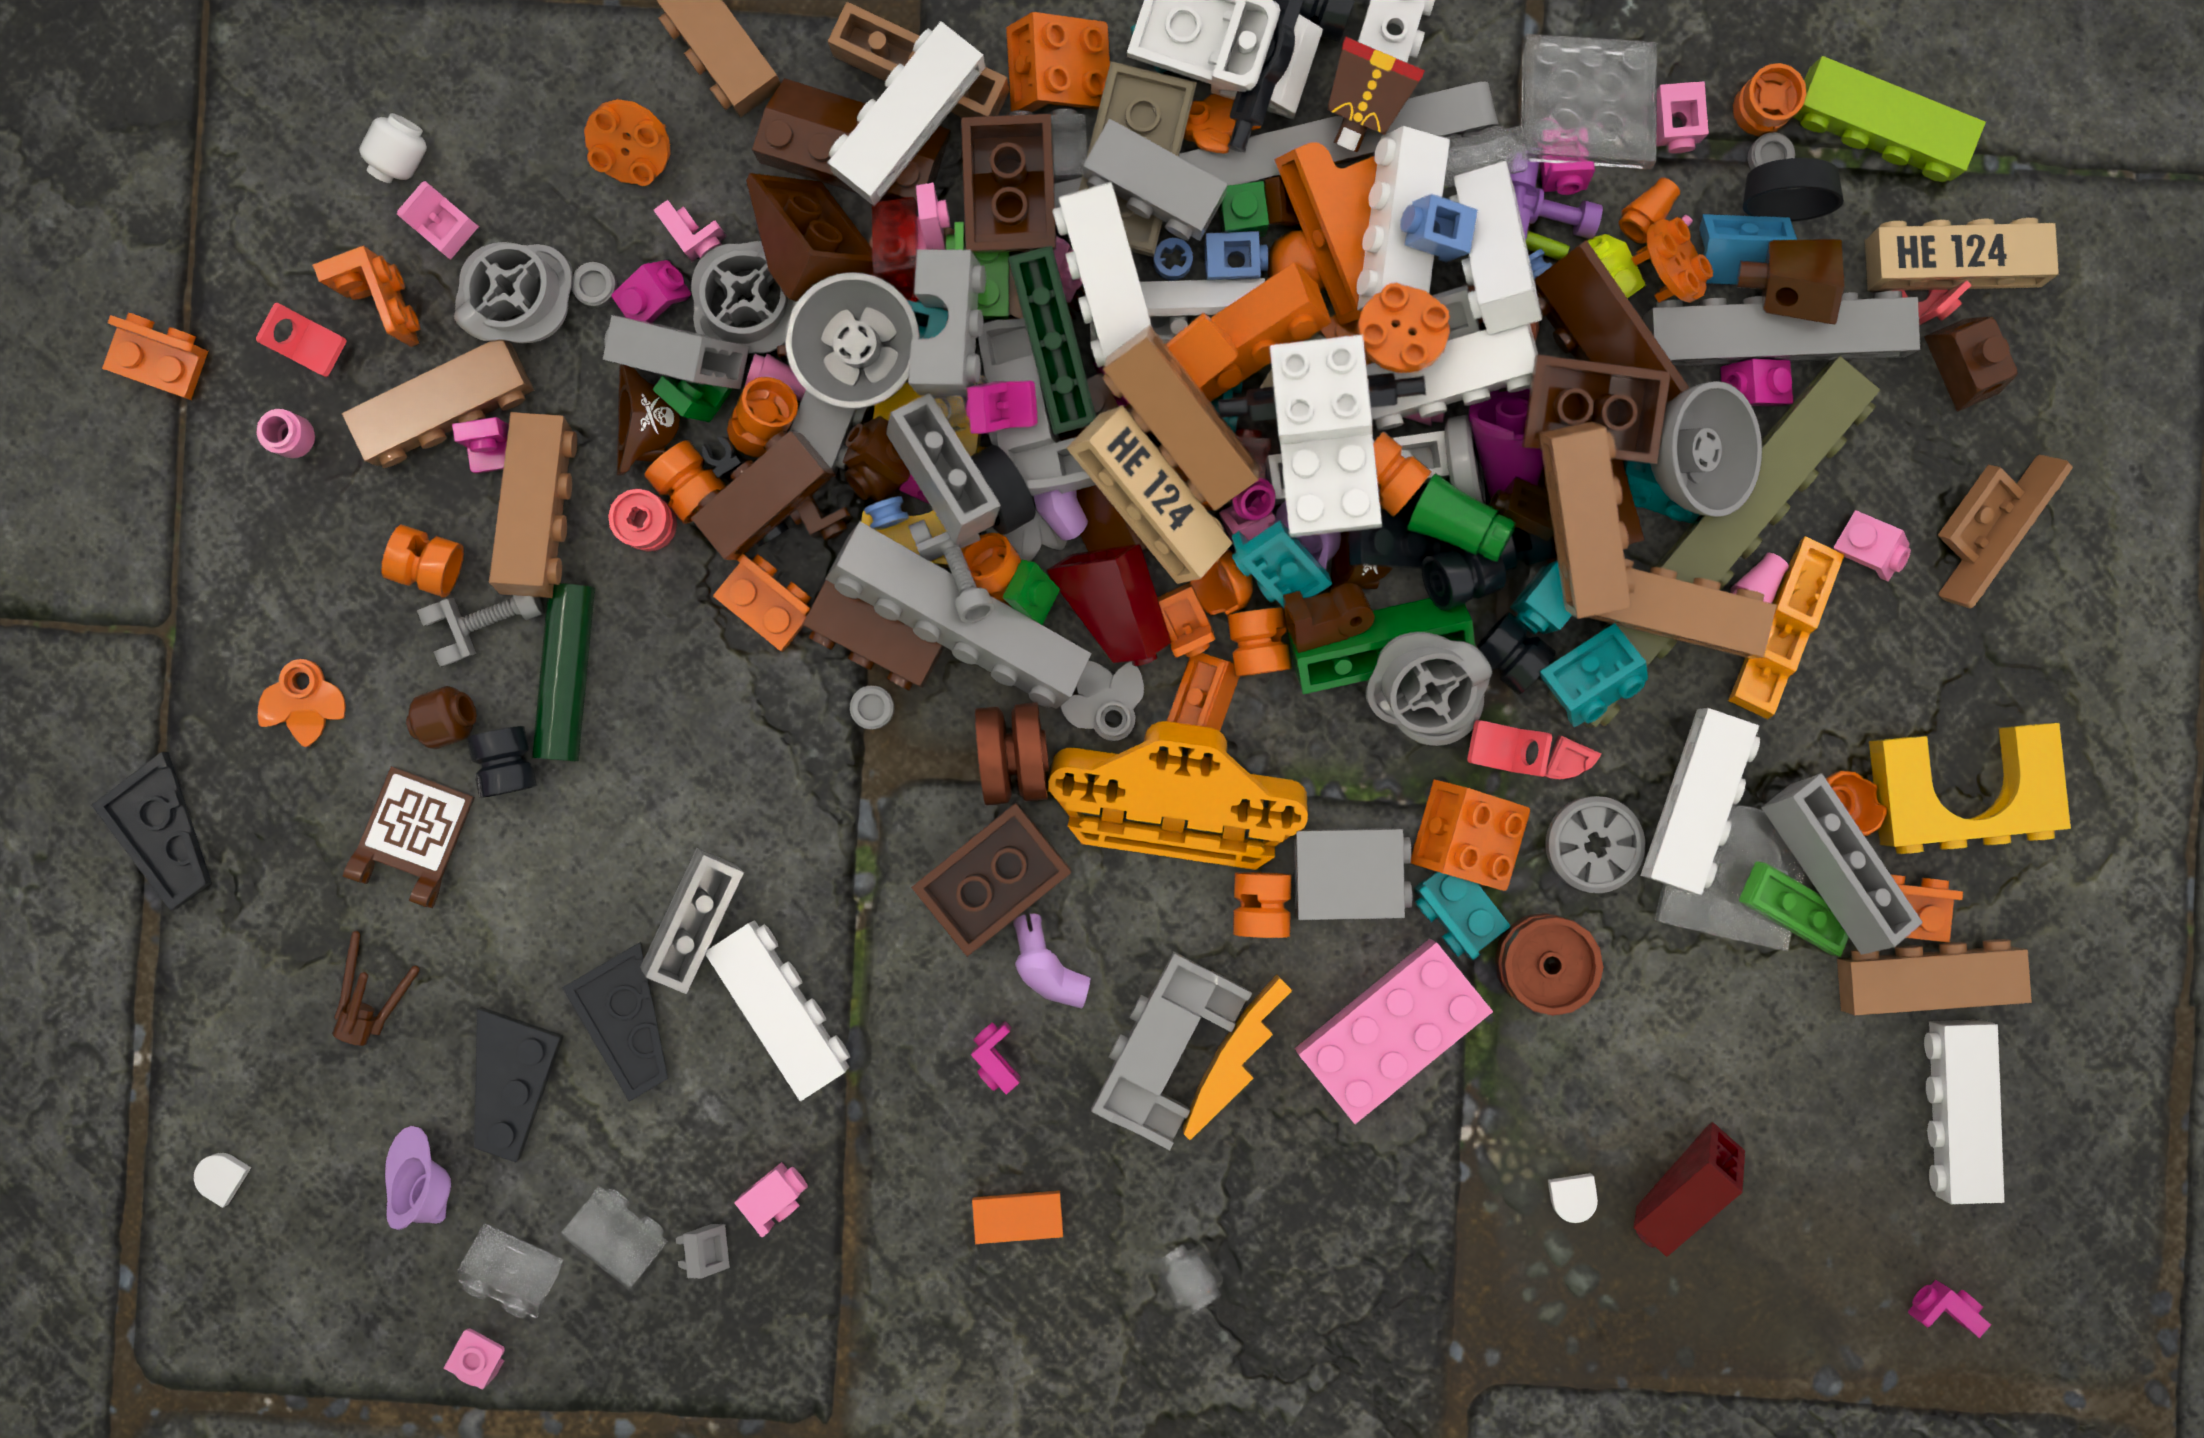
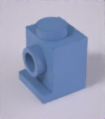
(1439, 227)
(1221, 246)

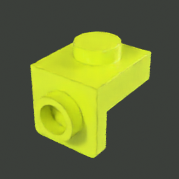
(1617, 260)

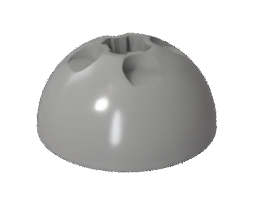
(828, 341)
(1709, 449)

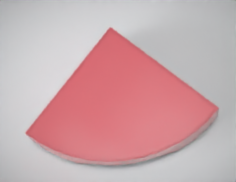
(1569, 759)

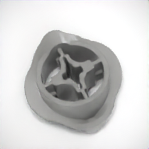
(718, 268)
(488, 297)
(1434, 693)

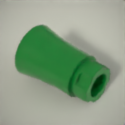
(1460, 520)

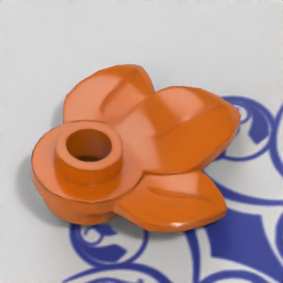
(1211, 124)
(301, 709)

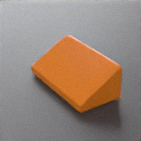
(1203, 349)
(1204, 692)

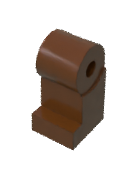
(1327, 616)

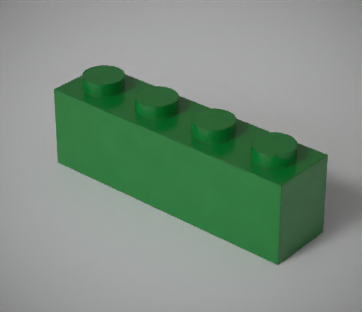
(1357, 656)

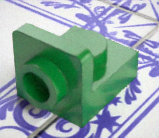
(692, 398)

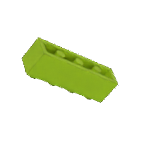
(1888, 120)

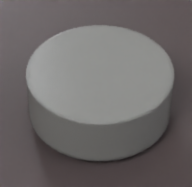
(1770, 148)
(594, 285)
(872, 707)

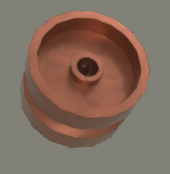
(1009, 754)
(1572, 976)

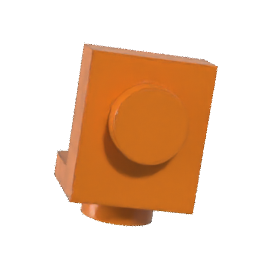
(1186, 621)

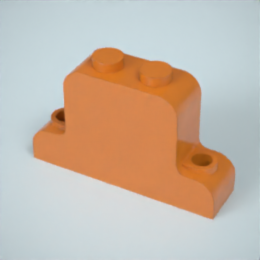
(1333, 217)

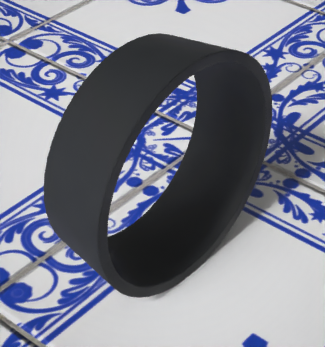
(1769, 192)

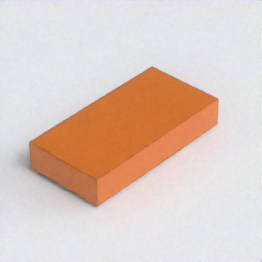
(1017, 1217)

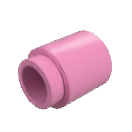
(285, 433)

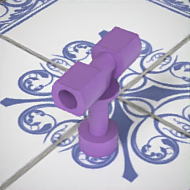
(1532, 204)

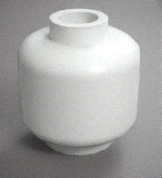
(393, 148)

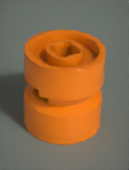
(1769, 99)
(761, 412)
(1396, 476)
(682, 478)
(430, 563)
(992, 563)
(1259, 641)
(1262, 905)

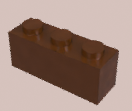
(762, 494)
(871, 637)

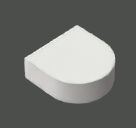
(220, 1177)
(1574, 1197)

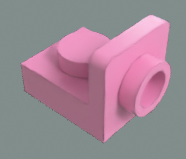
(683, 226)

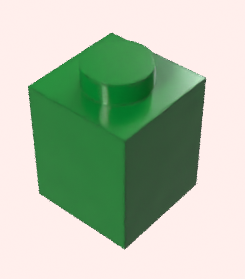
(1244, 209)

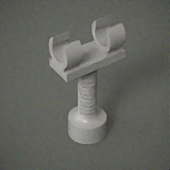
(974, 602)
(461, 626)

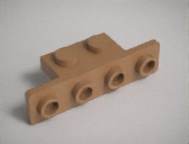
(1994, 522)

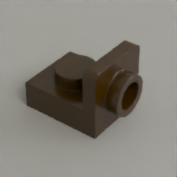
(1525, 506)

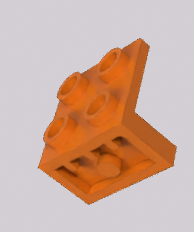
(1057, 61)
(364, 274)
(1470, 835)

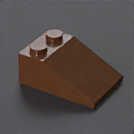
(1008, 183)
(805, 233)
(1614, 396)

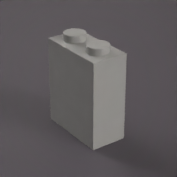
(675, 352)
(1351, 874)

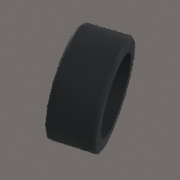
(1007, 486)

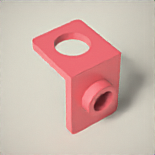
(1940, 302)
(308, 343)
(1506, 748)

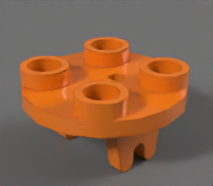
(607, 138)
(1675, 261)
(1411, 311)

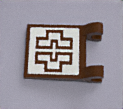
(412, 831)

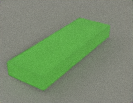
(1793, 908)

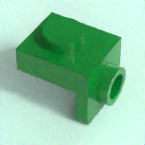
(1031, 591)

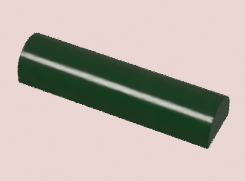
(1052, 339)
(563, 672)

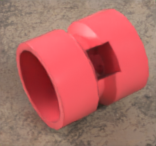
(642, 520)

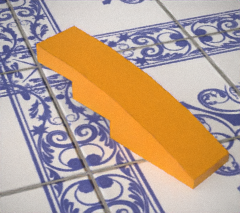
(1797, 614)
(1226, 1072)

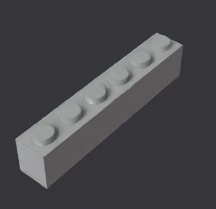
(1744, 331)
(924, 597)

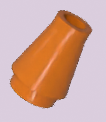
(1648, 209)

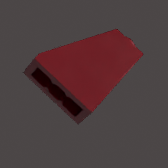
(1115, 601)
(1691, 1191)

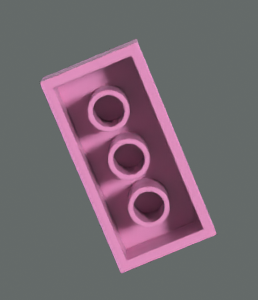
(1393, 1030)

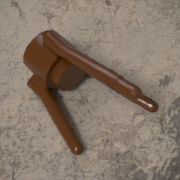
(355, 1018)

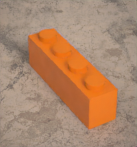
(1274, 313)

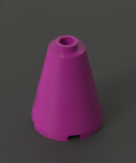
(1498, 436)

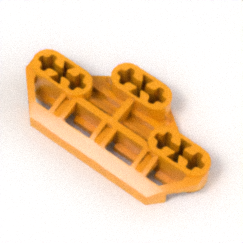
(1178, 789)

